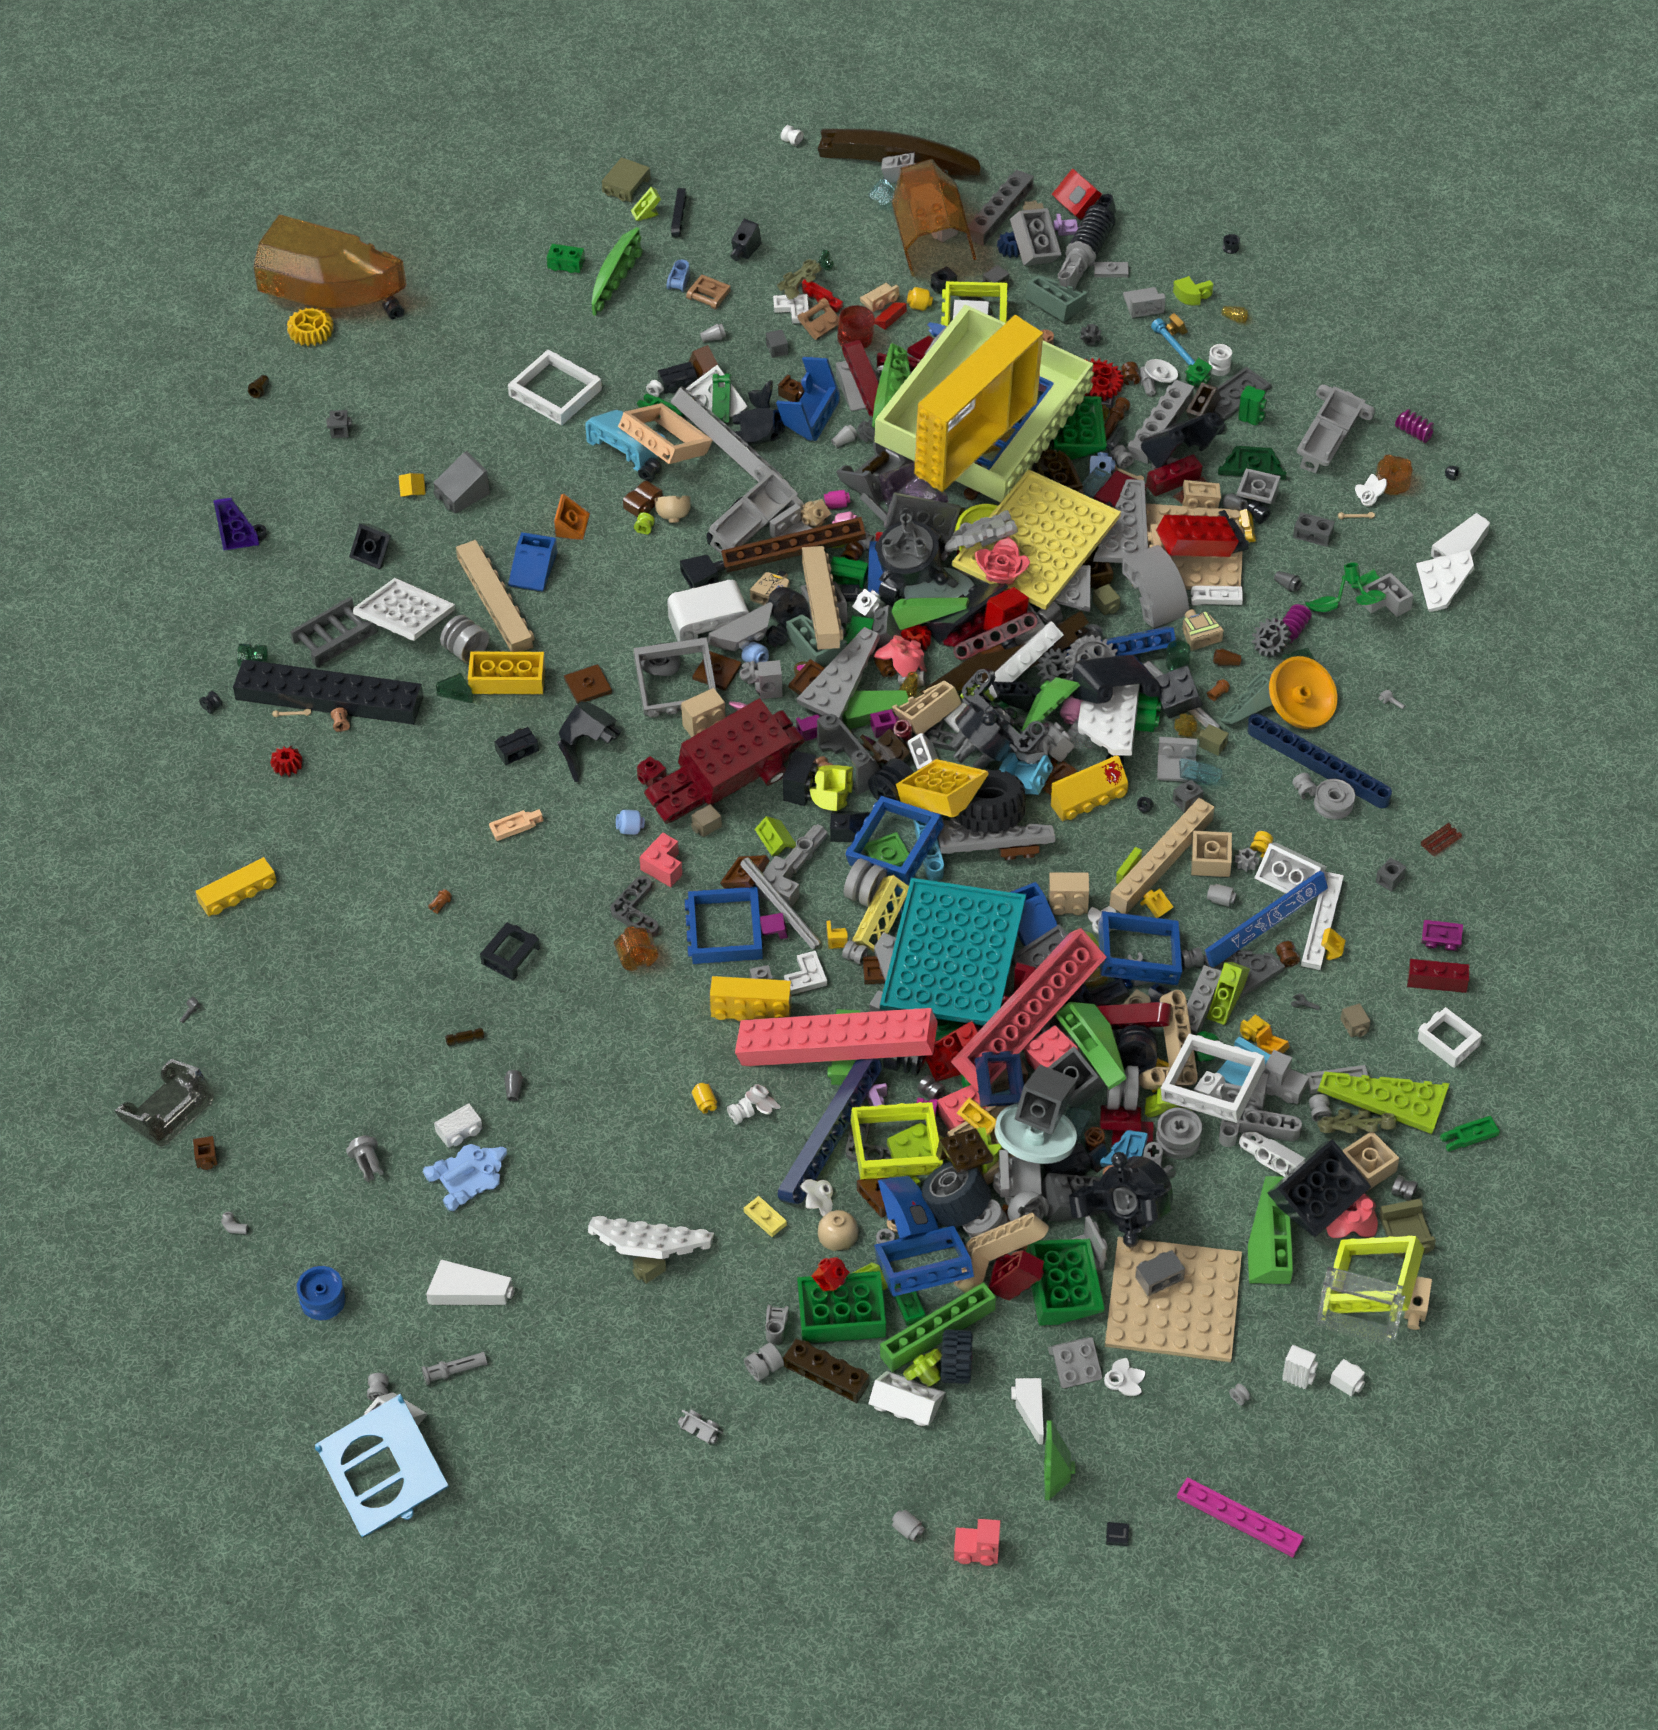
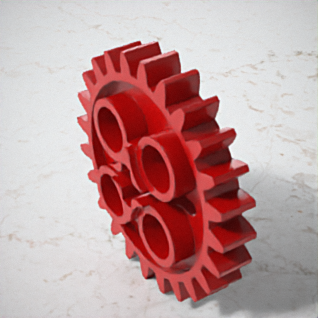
(1106, 380)

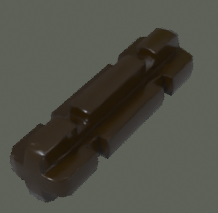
(877, 462)
(464, 1036)

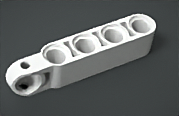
(1270, 1153)

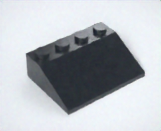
(978, 599)
(1319, 1188)

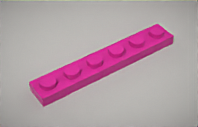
(1240, 1517)

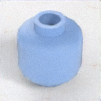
(755, 652)
(629, 822)

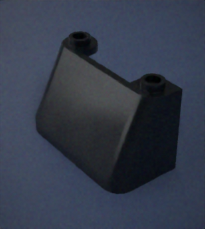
(1194, 431)
(1100, 675)

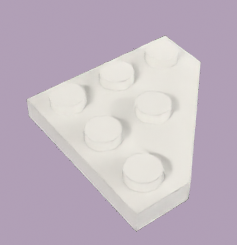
(703, 391)
(1444, 578)

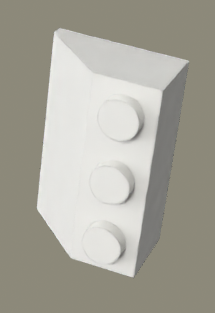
(1286, 868)
(906, 1398)

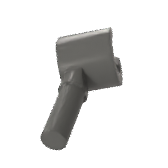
(1302, 1001)
(191, 1003)

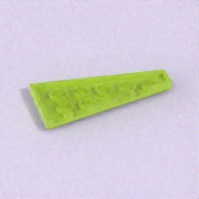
(1409, 1101)

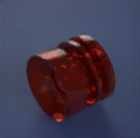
(856, 324)

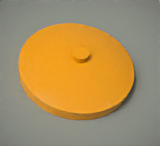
(1303, 692)

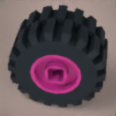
(956, 1356)

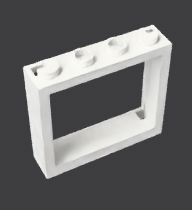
(541, 405)
(1205, 1103)

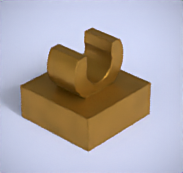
(1176, 325)

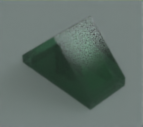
(455, 688)

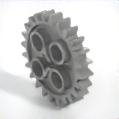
(1088, 644)

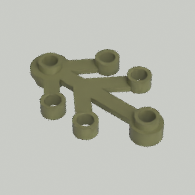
(807, 271)
(1351, 1125)

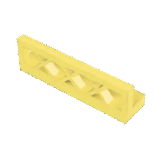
(877, 907)

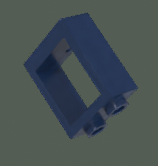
(1014, 1077)

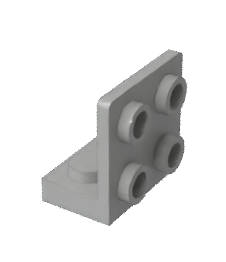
(1144, 302)
(787, 522)
(1169, 755)
(1257, 1098)
(1017, 1175)
(1098, 1245)
(1076, 1362)

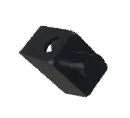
(745, 240)
(701, 571)

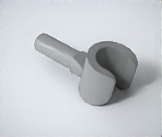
(1388, 696)

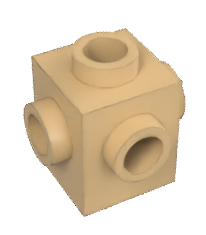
(814, 513)

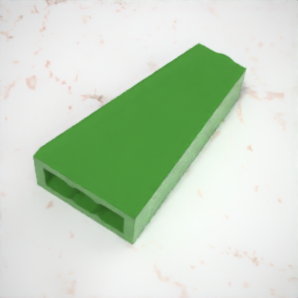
(868, 702)

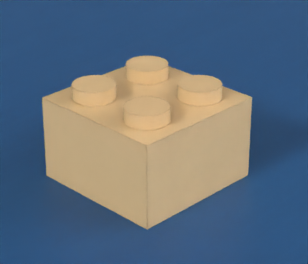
(702, 711)
(1211, 853)
(1068, 893)
(1372, 1158)

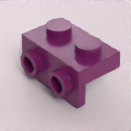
(1442, 934)

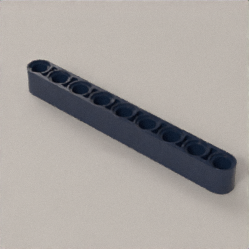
(1318, 760)
(829, 1129)

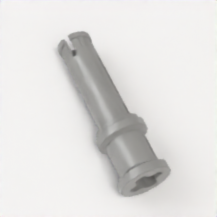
(444, 1369)

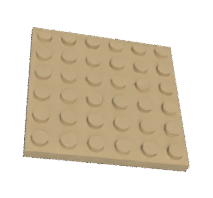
(1200, 569)
(1183, 1319)

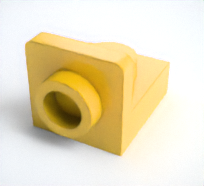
(1157, 902)
(1333, 944)
(1252, 1027)

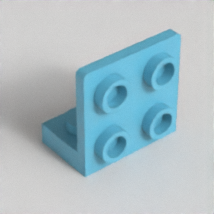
(1237, 1073)

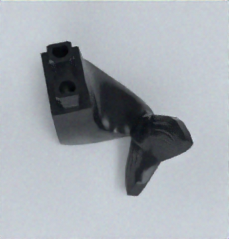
(763, 422)
(585, 721)

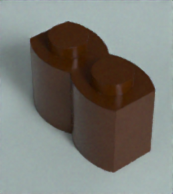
(642, 498)

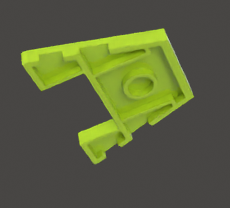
(911, 1143)

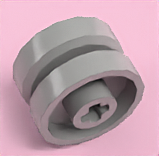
(863, 881)
(1127, 1089)
(1179, 1133)

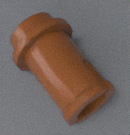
(1221, 687)
(443, 897)

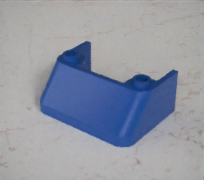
(818, 402)

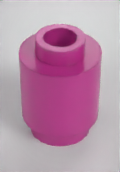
(836, 499)

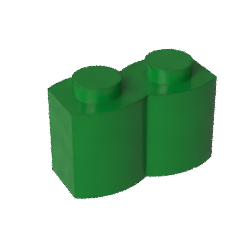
(1146, 713)

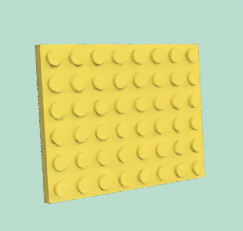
(1054, 531)

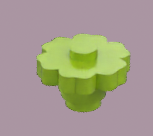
(925, 1368)

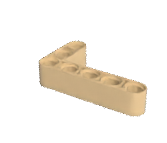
(1174, 1037)
(998, 1243)

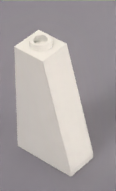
(1464, 537)
(468, 1286)

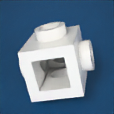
(868, 603)
(1211, 1085)

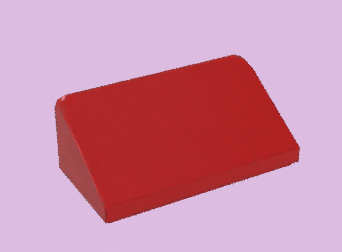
(890, 315)

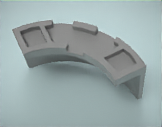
(1159, 585)

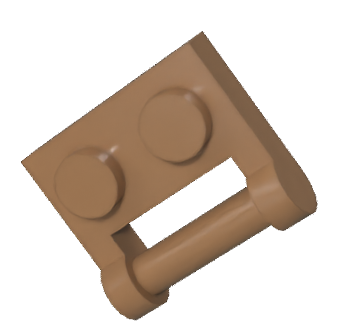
(711, 288)
(821, 324)

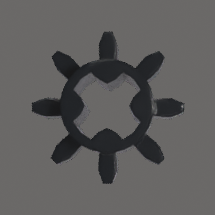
(777, 635)

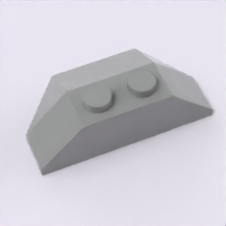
(742, 630)

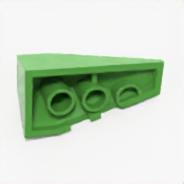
(920, 610)
(1049, 698)
(1057, 1462)

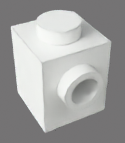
(1348, 1378)

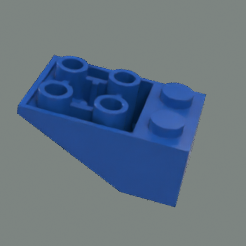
(533, 561)
(1036, 916)

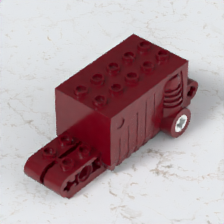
(726, 759)

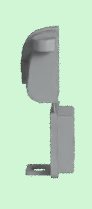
(1331, 425)
(753, 510)

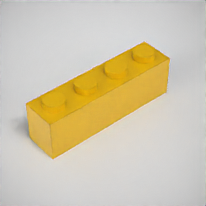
(236, 887)

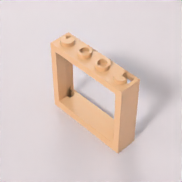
(694, 440)

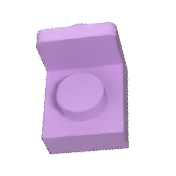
(1065, 227)
(876, 1094)

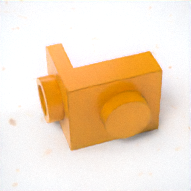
(1268, 1042)

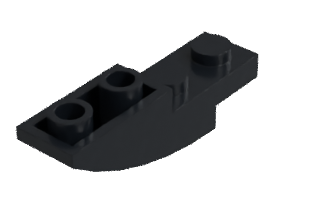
(1016, 694)

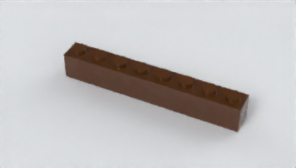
(791, 544)

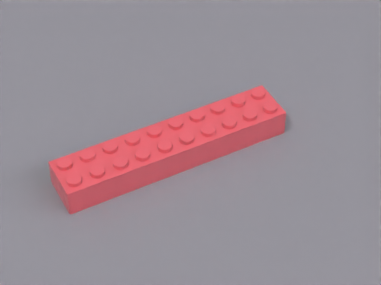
(1032, 1004)
(836, 1037)

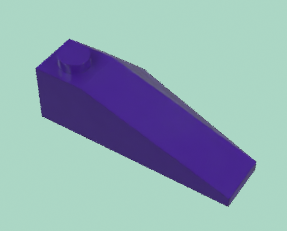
(234, 526)

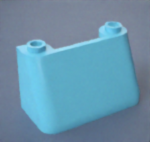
(606, 429)

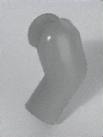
(231, 1226)

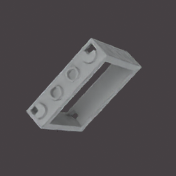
(669, 650)

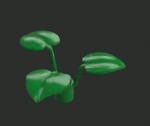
(1353, 577)

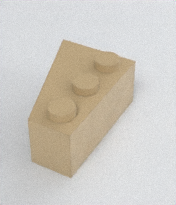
(929, 708)

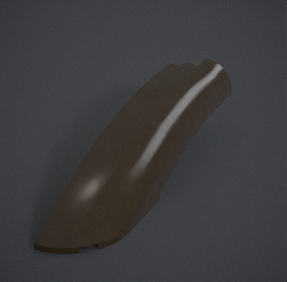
(880, 144)
(1060, 469)
(1071, 628)

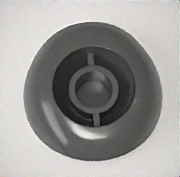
(662, 666)

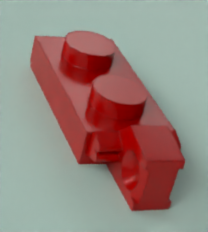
(818, 292)

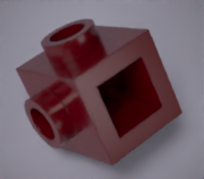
(650, 771)

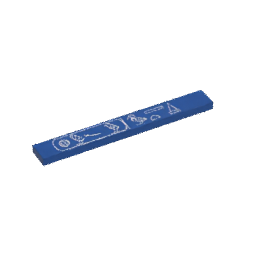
(1266, 919)

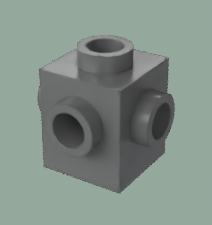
(337, 420)
(1187, 794)

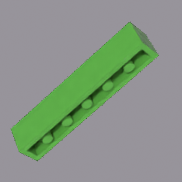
(929, 1330)

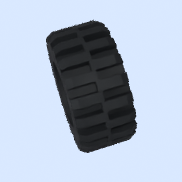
(996, 804)

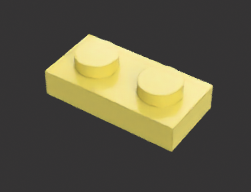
(765, 1216)

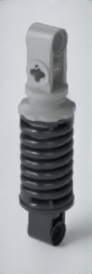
(1088, 240)

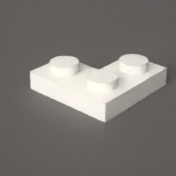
(795, 305)
(810, 976)

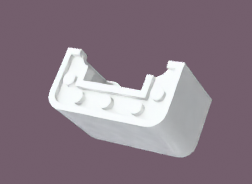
(705, 609)

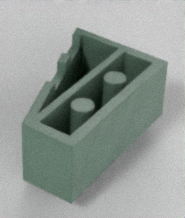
(1055, 299)
(802, 635)

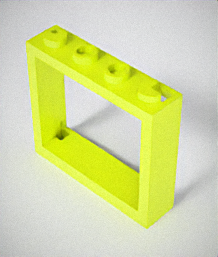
(979, 289)
(901, 1166)
(1410, 1245)

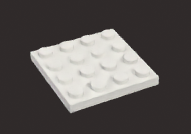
(404, 609)

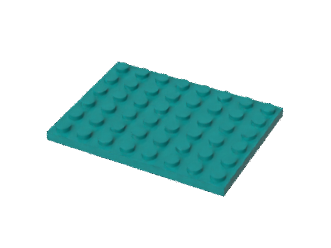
(953, 951)

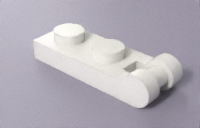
(1216, 595)

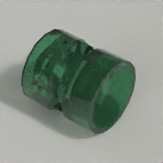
(255, 653)
(1177, 655)

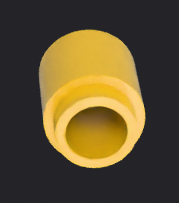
(704, 1097)

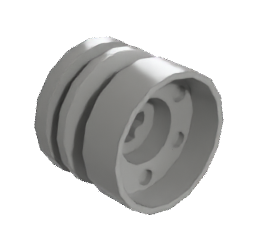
(463, 636)

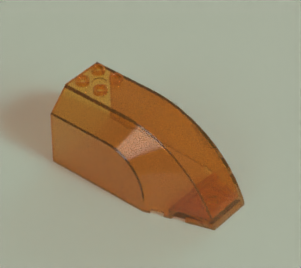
(927, 203)
(324, 266)

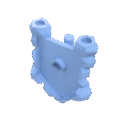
(467, 1174)

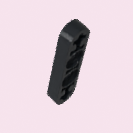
(678, 212)

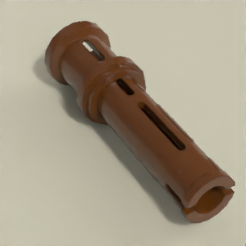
(1117, 413)

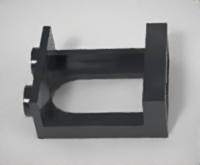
(501, 965)

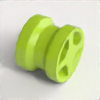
(644, 523)

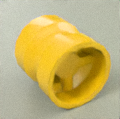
(1261, 842)

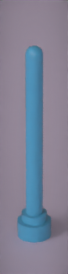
(1160, 327)

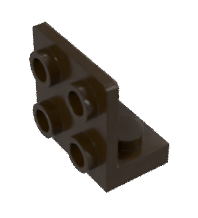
(887, 747)
(964, 1150)

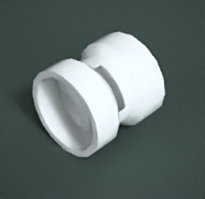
(791, 135)
(740, 1111)

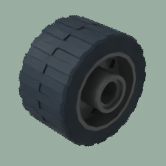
(956, 1196)

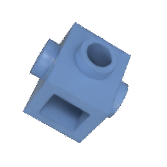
(1102, 457)

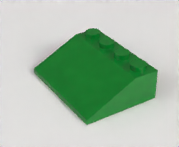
(1083, 430)
(1068, 1283)
(842, 1314)

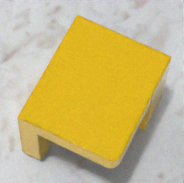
(411, 484)
(836, 937)

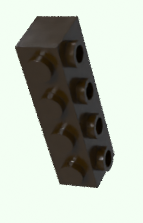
(826, 1370)

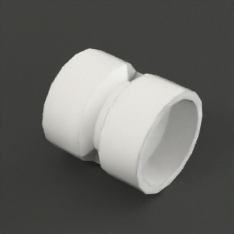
(1220, 358)

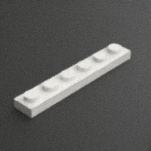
(1322, 920)

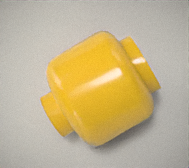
(919, 298)

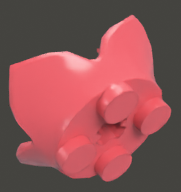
(1003, 562)
(906, 655)
(1360, 1220)

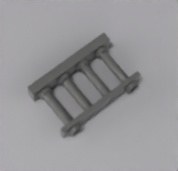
(340, 644)

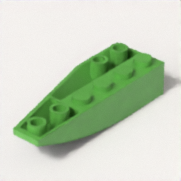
(616, 267)
(893, 375)
(1094, 1040)
(1270, 1241)

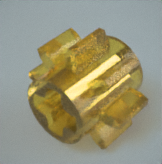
(1185, 725)

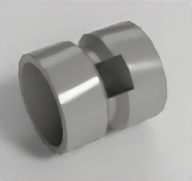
(761, 1363)

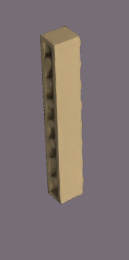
(494, 597)
(822, 597)
(1161, 857)

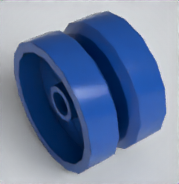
(321, 1293)

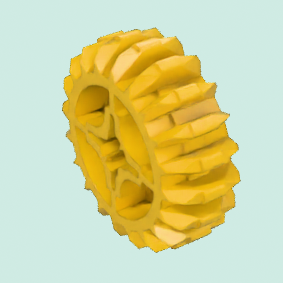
(310, 326)

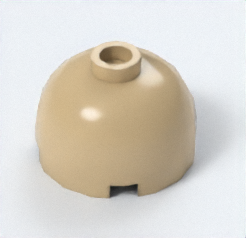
(673, 507)
(838, 1230)

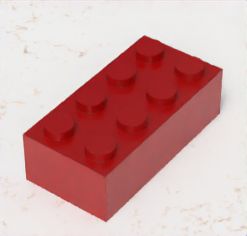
(1197, 535)

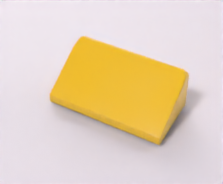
(977, 1116)

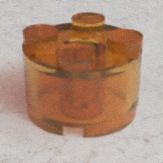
(1396, 472)
(636, 948)

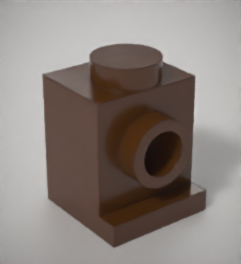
(790, 389)
(205, 1156)

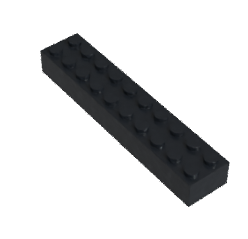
(328, 690)

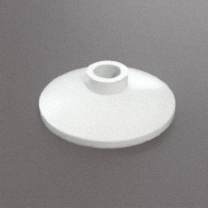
(1161, 370)

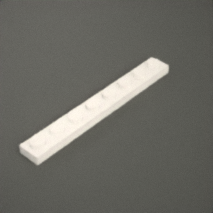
(1017, 663)

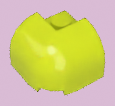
(832, 786)

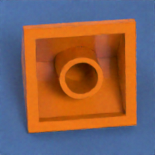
(570, 519)

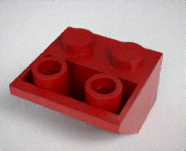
(1005, 608)

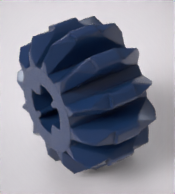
(1008, 245)

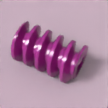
(1414, 426)
(1296, 619)

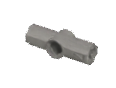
(806, 846)

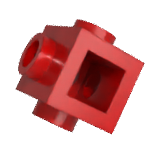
(830, 1274)

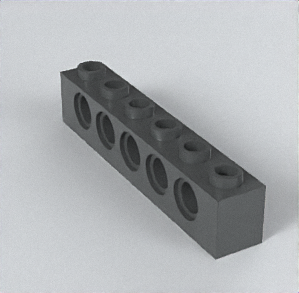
(1000, 206)

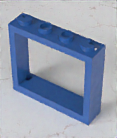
(920, 849)
(729, 953)
(1138, 969)
(927, 1275)

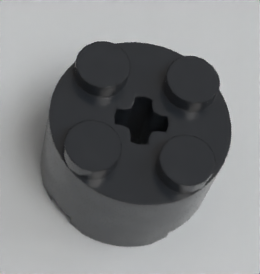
(787, 605)

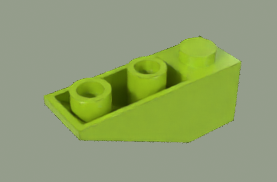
(1227, 991)

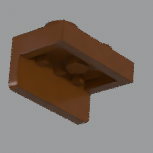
(1012, 852)

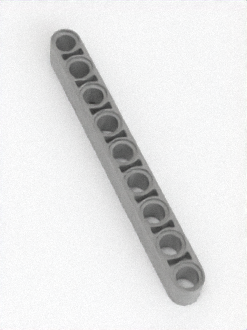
(719, 432)

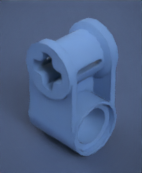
(679, 275)

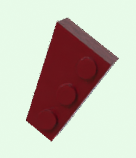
(1015, 1274)

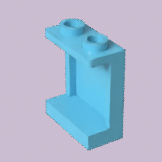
(1031, 775)

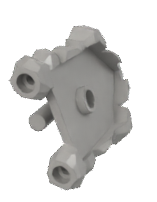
(984, 531)

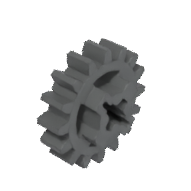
(1270, 637)
(1048, 666)

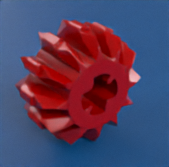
(918, 634)
(286, 761)

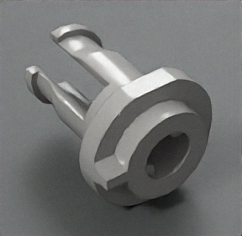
(363, 1149)

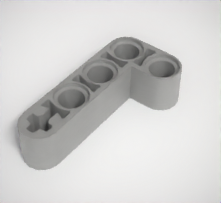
(1284, 1126)

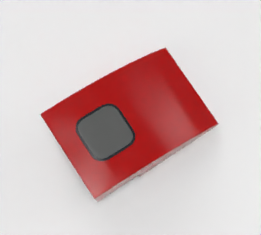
(1076, 194)

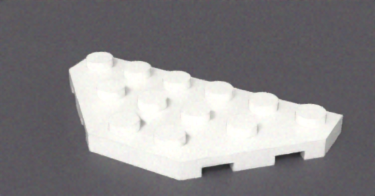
(1112, 722)
(647, 1239)

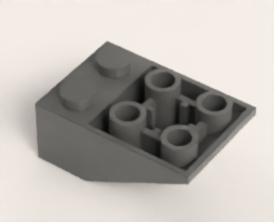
(1057, 1189)

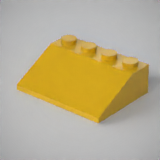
(941, 787)

